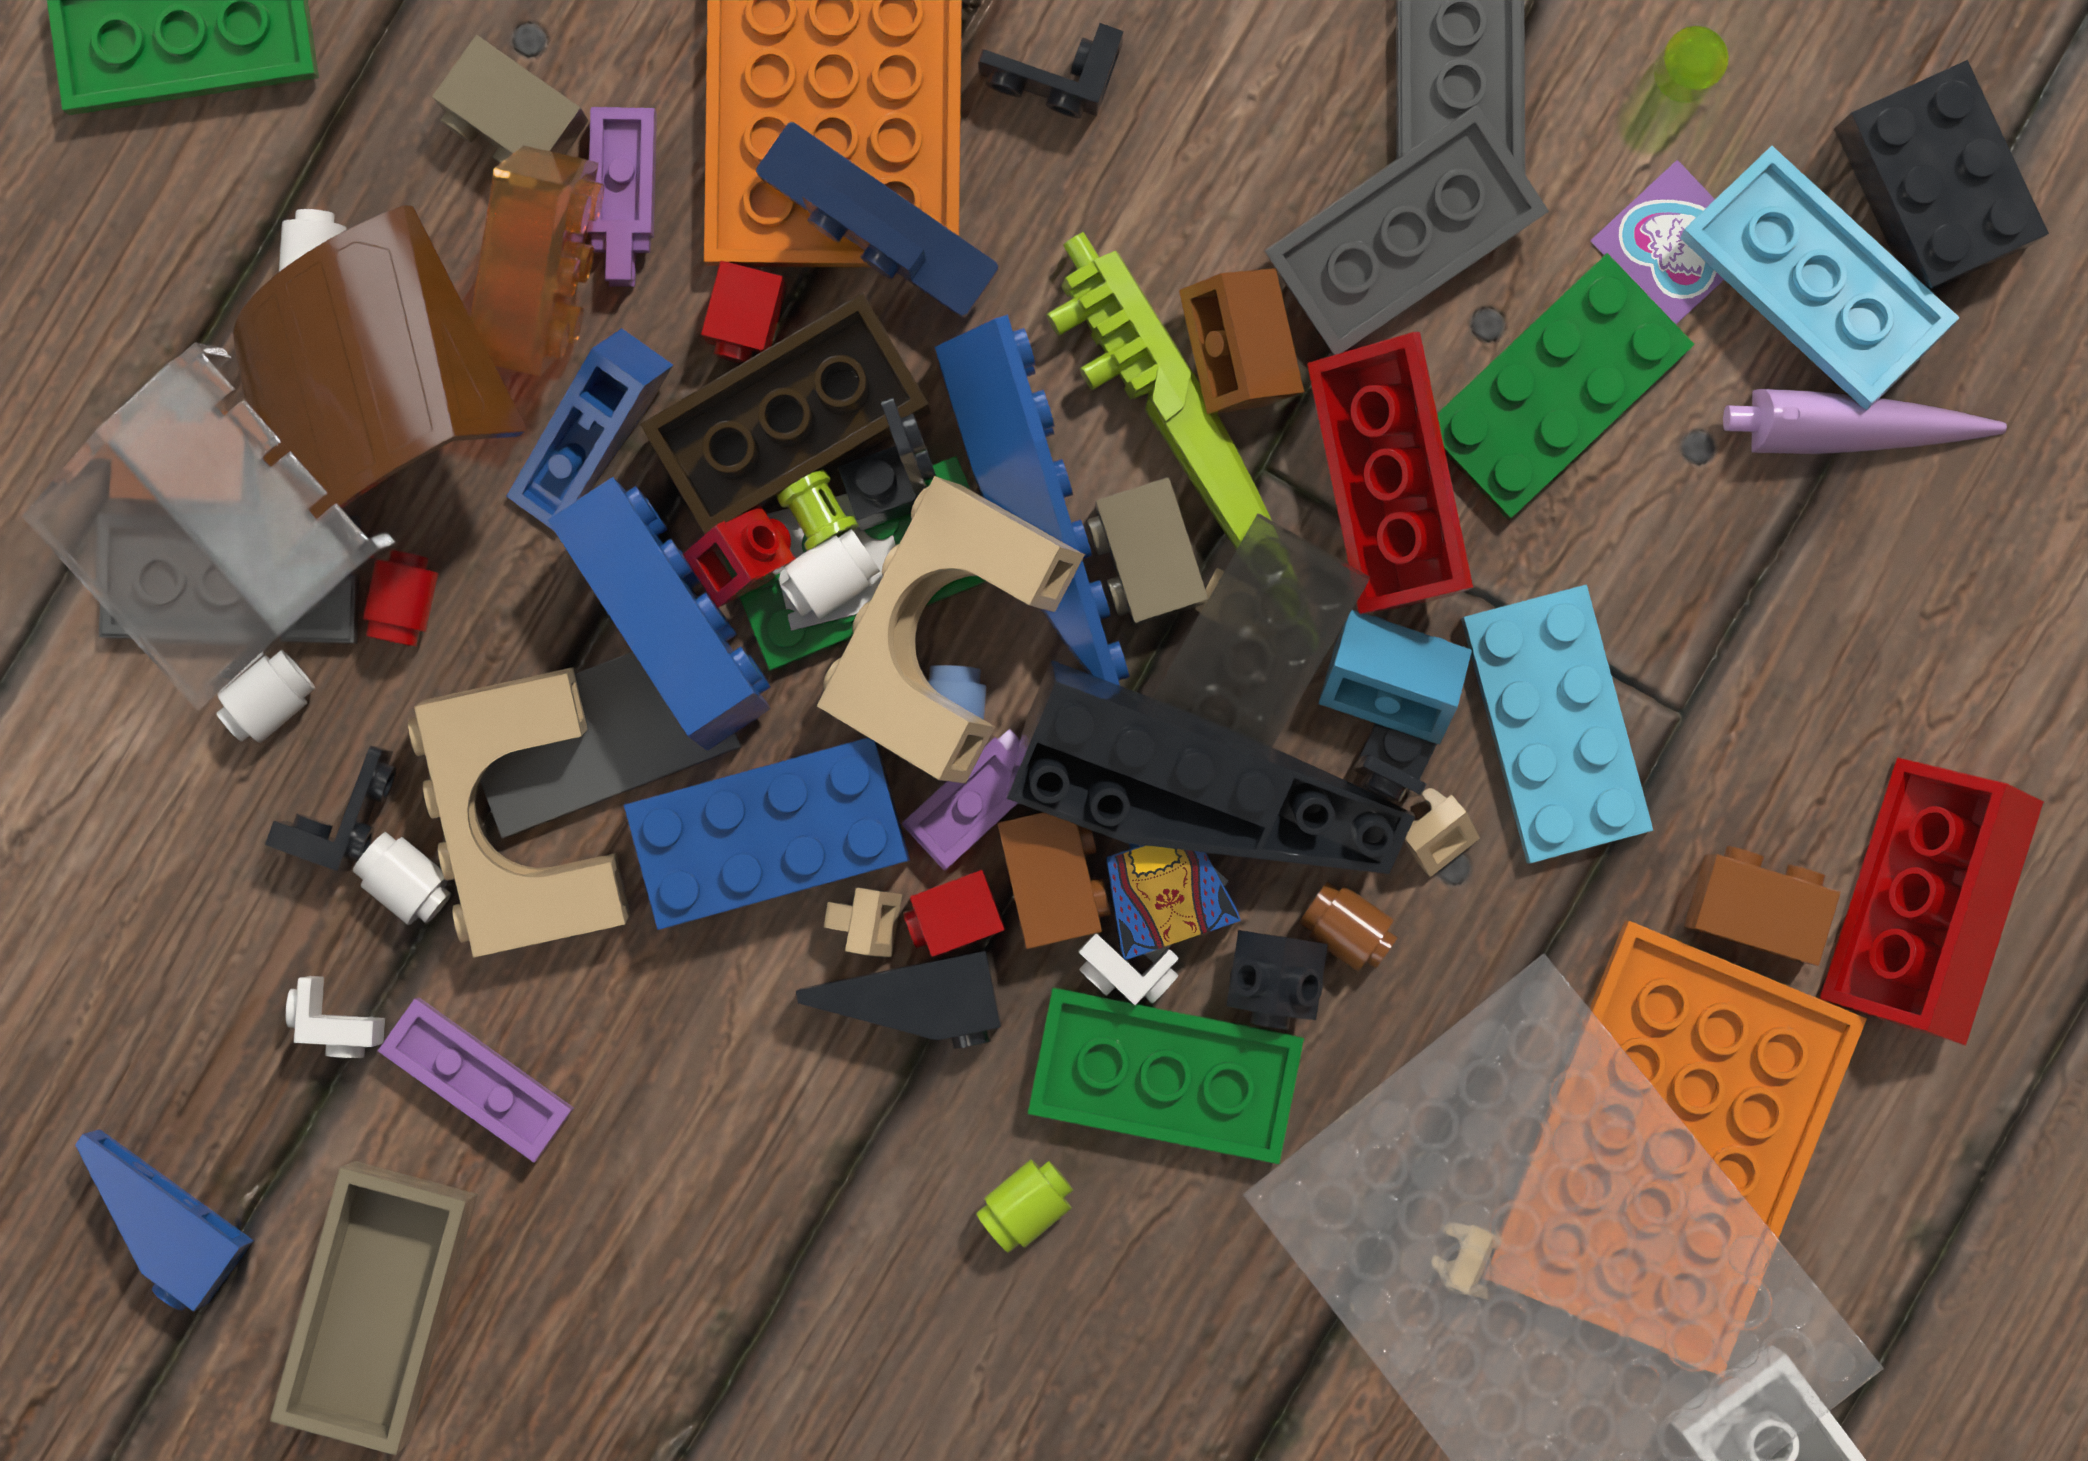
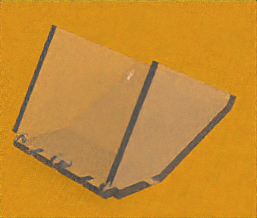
(194, 531)

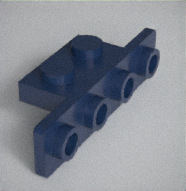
(876, 219)

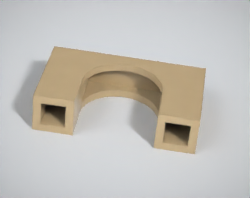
(878, 677)
(499, 899)

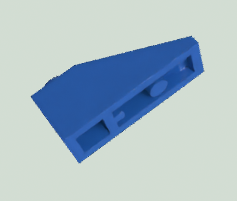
(589, 424)
(166, 1229)

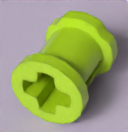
(816, 509)

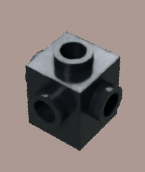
(1276, 978)

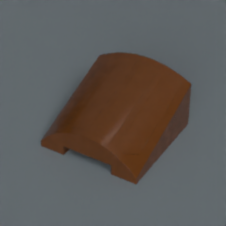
(368, 359)

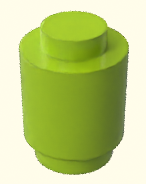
(1025, 1205)

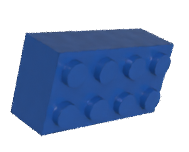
(658, 613)
(766, 833)

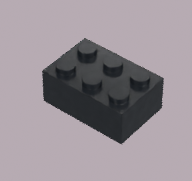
(1941, 177)

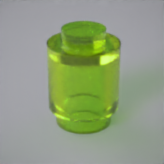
(1691, 64)

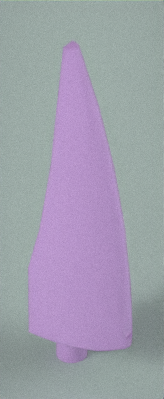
(1836, 423)

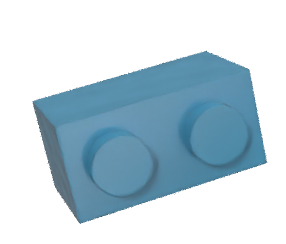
(1395, 676)

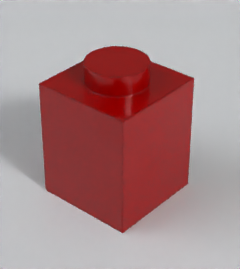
(743, 312)
(953, 914)

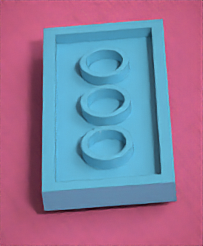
(1819, 278)
(1557, 724)

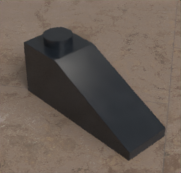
(927, 999)

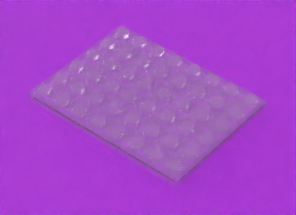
(1556, 1253)

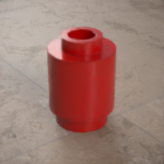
(400, 598)

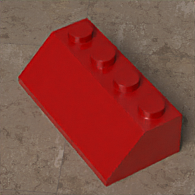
(1390, 473)
(1932, 899)

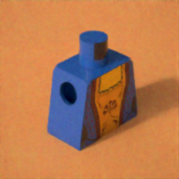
(1165, 897)

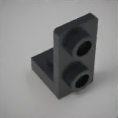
(1092, 63)
(890, 480)
(1393, 763)
(311, 837)

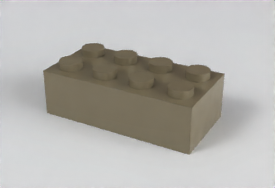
(373, 1307)

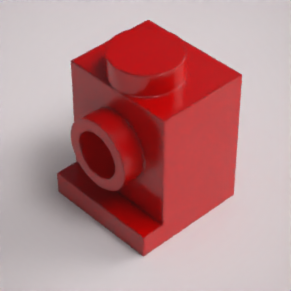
(753, 546)

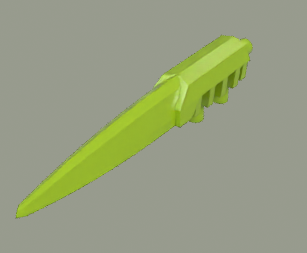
(1152, 364)

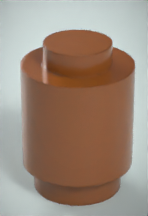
(1349, 926)

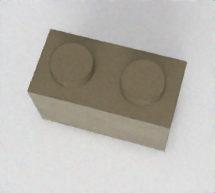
(505, 104)
(1148, 553)

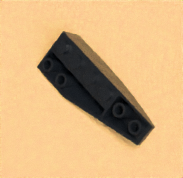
(1189, 783)

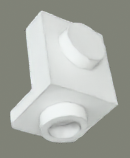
(1109, 970)
(342, 1034)

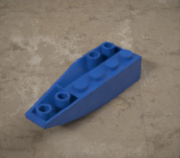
(1011, 462)

